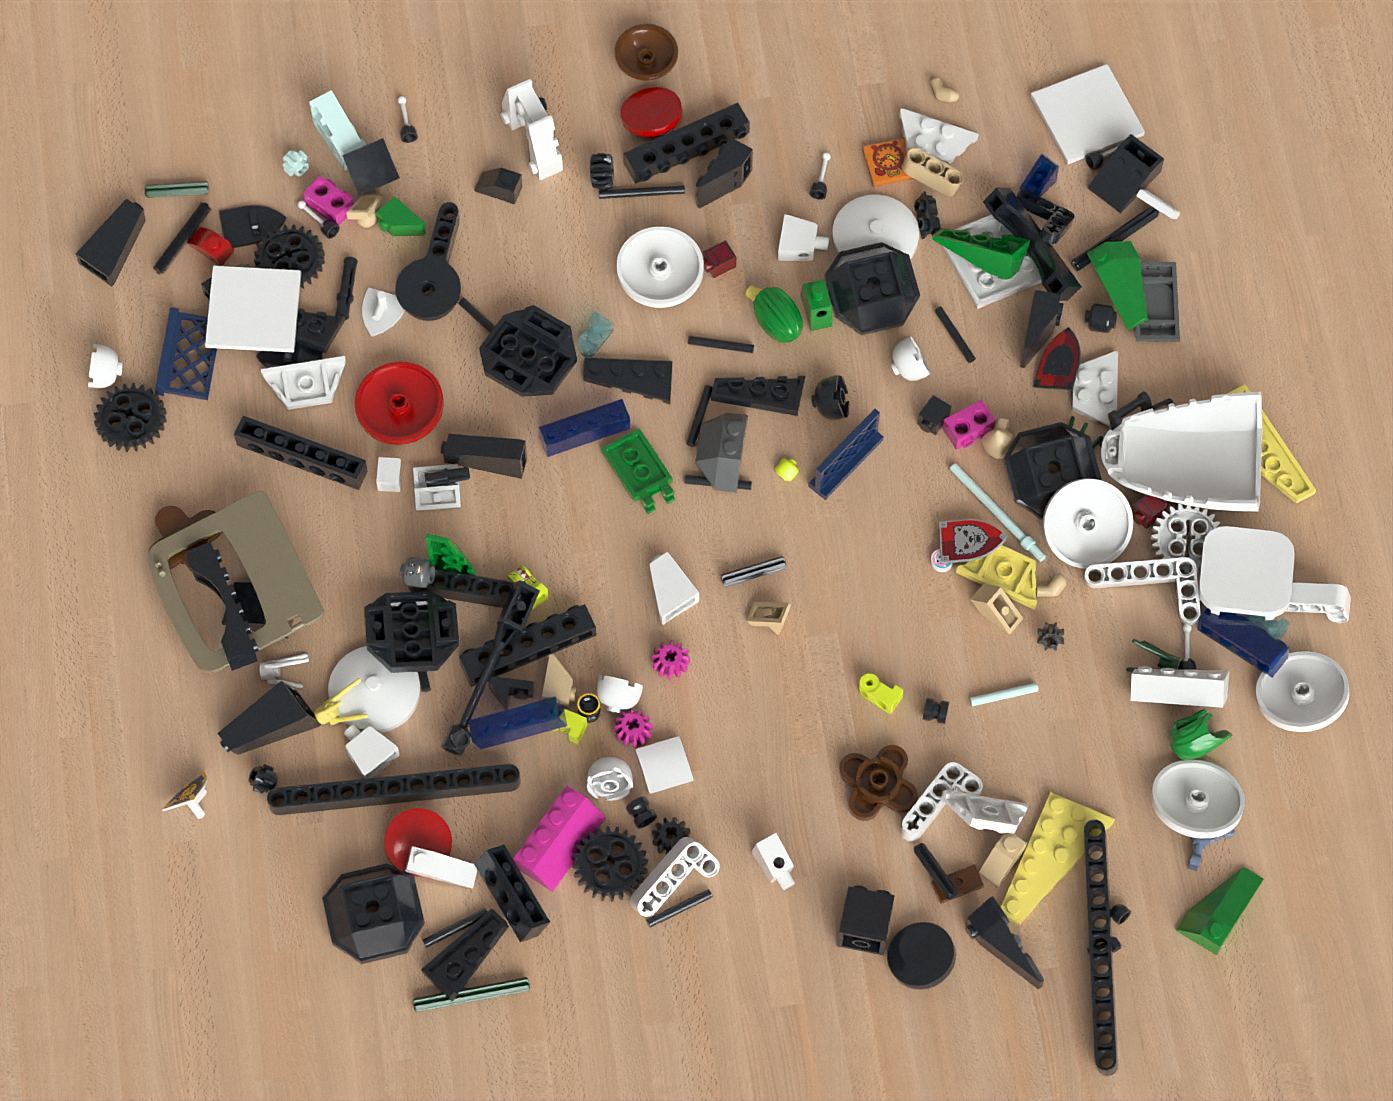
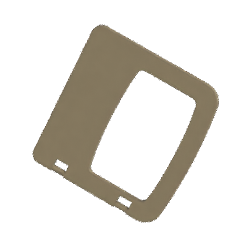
(269, 562)

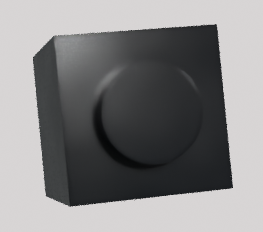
(933, 415)

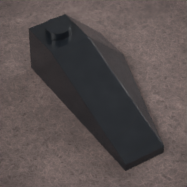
(991, 931)

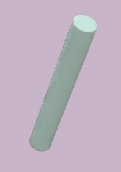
(1004, 694)

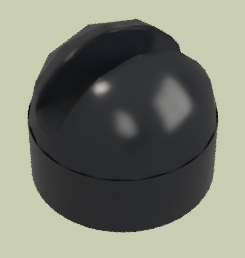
(1120, 913)

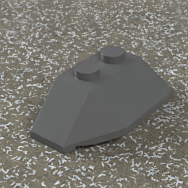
(722, 450)

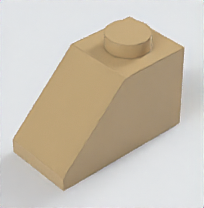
(997, 607)
(558, 683)
(1002, 858)

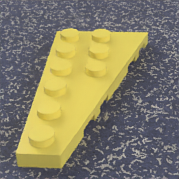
(1279, 464)
(1049, 854)

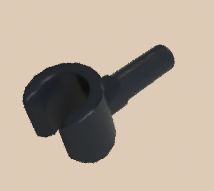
(1116, 945)

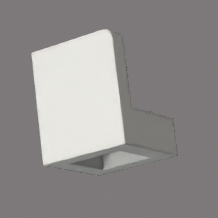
(388, 474)

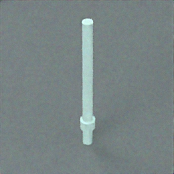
(1027, 542)

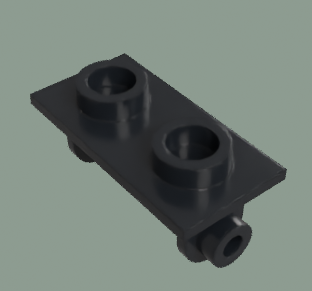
(926, 207)

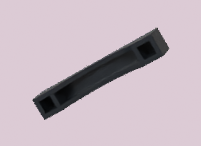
(1012, 214)
(235, 641)

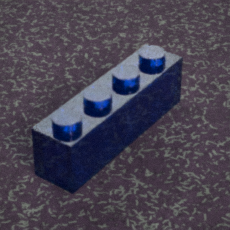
(584, 427)
(1244, 640)
(517, 723)

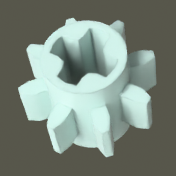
(295, 163)

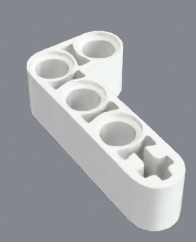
(1321, 598)
(934, 802)
(671, 880)

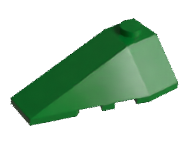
(993, 255)
(1122, 277)
(447, 555)
(1218, 913)

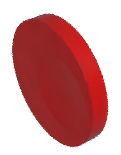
(651, 112)
(418, 829)

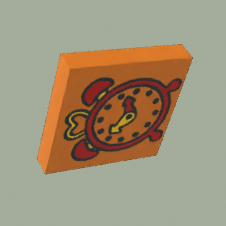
(885, 161)

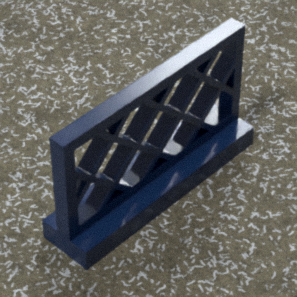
(168, 357)
(847, 456)

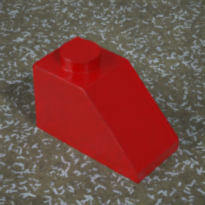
(211, 245)

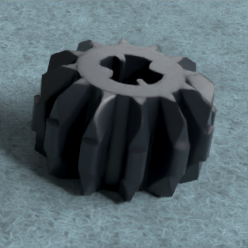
(602, 171)
(660, 835)

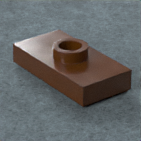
(964, 880)

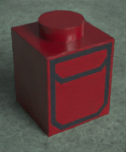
(719, 259)
(1148, 510)

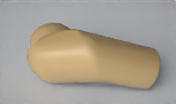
(943, 93)
(1054, 588)

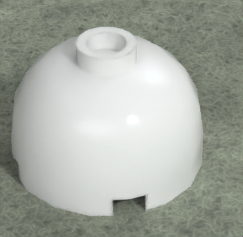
(909, 361)
(104, 366)
(617, 693)
(609, 778)

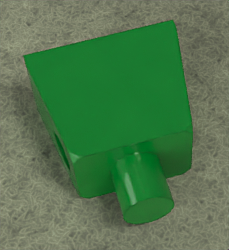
(816, 299)

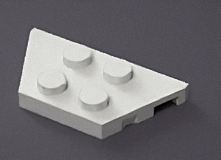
(934, 136)
(305, 382)
(1096, 388)
(985, 811)

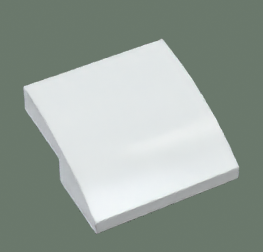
(435, 496)
(664, 764)

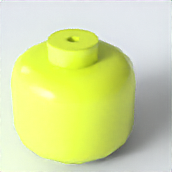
(786, 469)

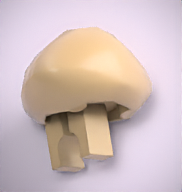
(998, 440)

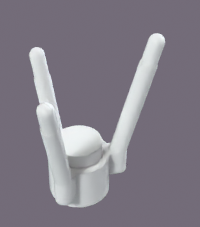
(271, 669)

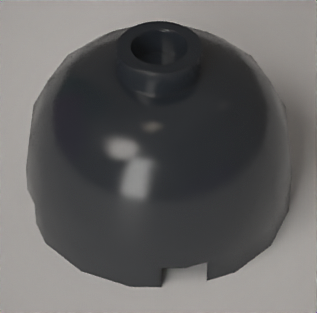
(830, 398)

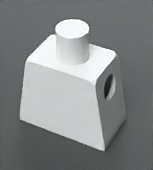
(799, 240)
(369, 750)
(771, 852)

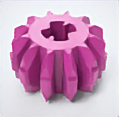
(673, 652)
(629, 721)

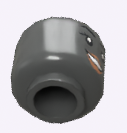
(417, 572)

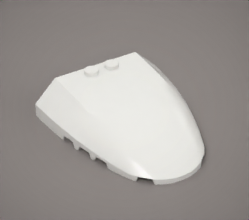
(1192, 452)

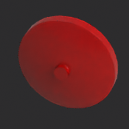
(399, 403)

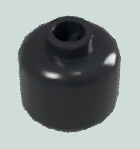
(1101, 318)

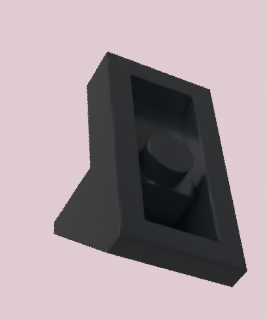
(505, 687)

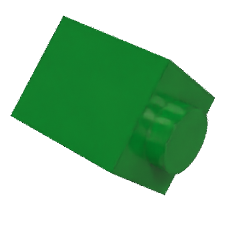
(399, 220)

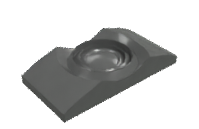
(1161, 303)

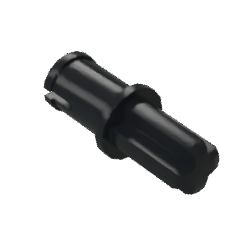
(447, 476)

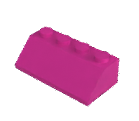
(551, 846)

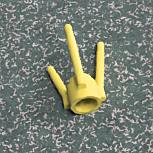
(329, 710)

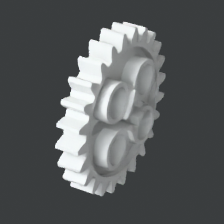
(1166, 537)

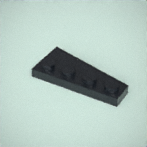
(317, 329)
(641, 377)
(772, 395)
(461, 959)

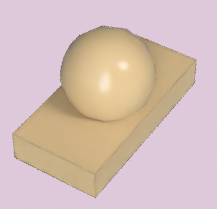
(364, 210)

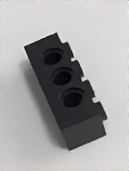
(512, 893)

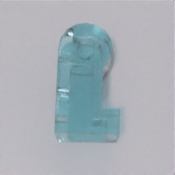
(595, 336)
(1272, 627)

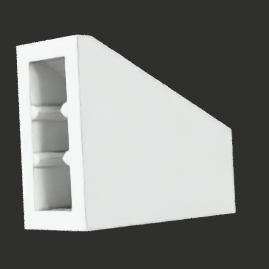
(671, 588)

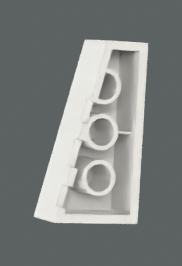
(1180, 686)

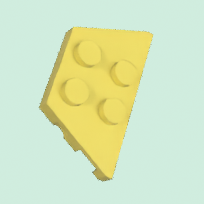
(1007, 570)

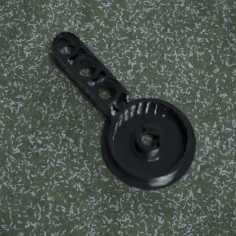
(432, 272)

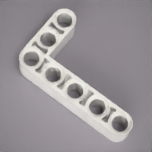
(1152, 577)

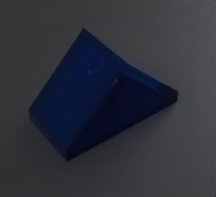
(1041, 176)

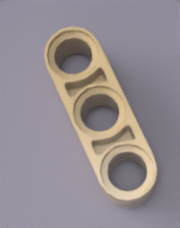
(932, 172)

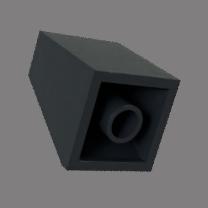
(865, 920)

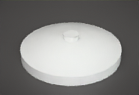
(875, 220)
(660, 267)
(1087, 523)
(1304, 692)
(381, 694)
(1197, 799)

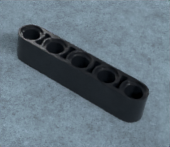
(470, 593)

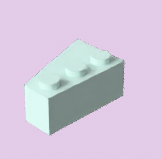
(334, 126)

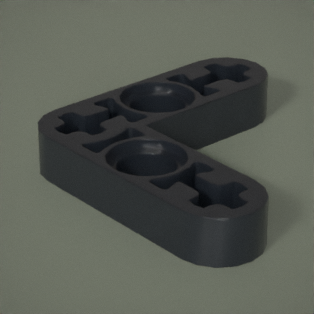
(1057, 217)

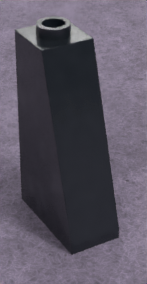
(112, 243)
(486, 454)

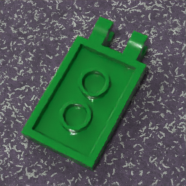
(639, 469)

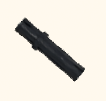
(345, 295)

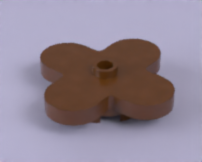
(172, 520)
(884, 768)

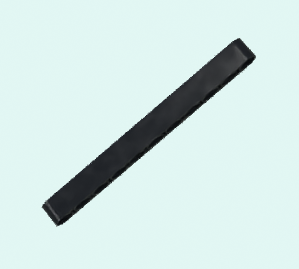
(383, 784)
(1103, 957)

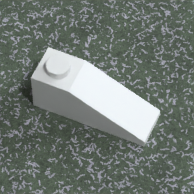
(440, 867)

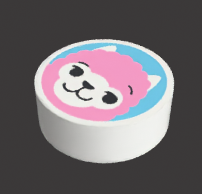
(936, 562)

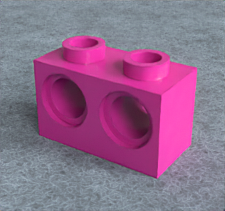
(325, 203)
(965, 420)

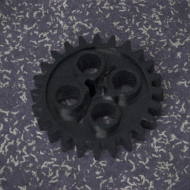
(282, 242)
(130, 417)
(602, 844)

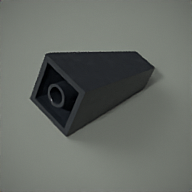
(269, 720)

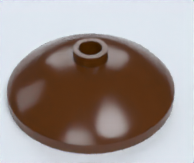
(642, 43)

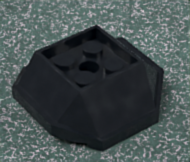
(869, 308)
(533, 334)
(1033, 451)
(425, 616)
(377, 934)

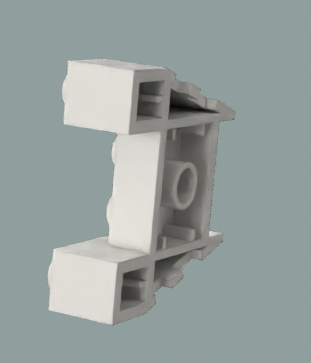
(524, 108)

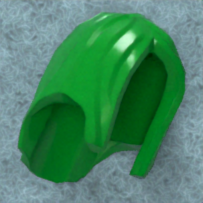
(778, 315)
(1192, 738)

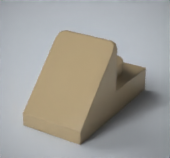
(769, 614)

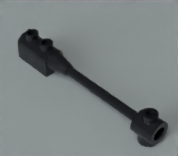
(510, 622)

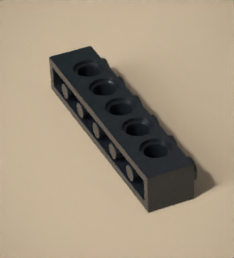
(693, 134)
(301, 452)
(521, 655)

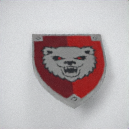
(968, 540)

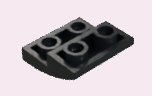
(371, 166)

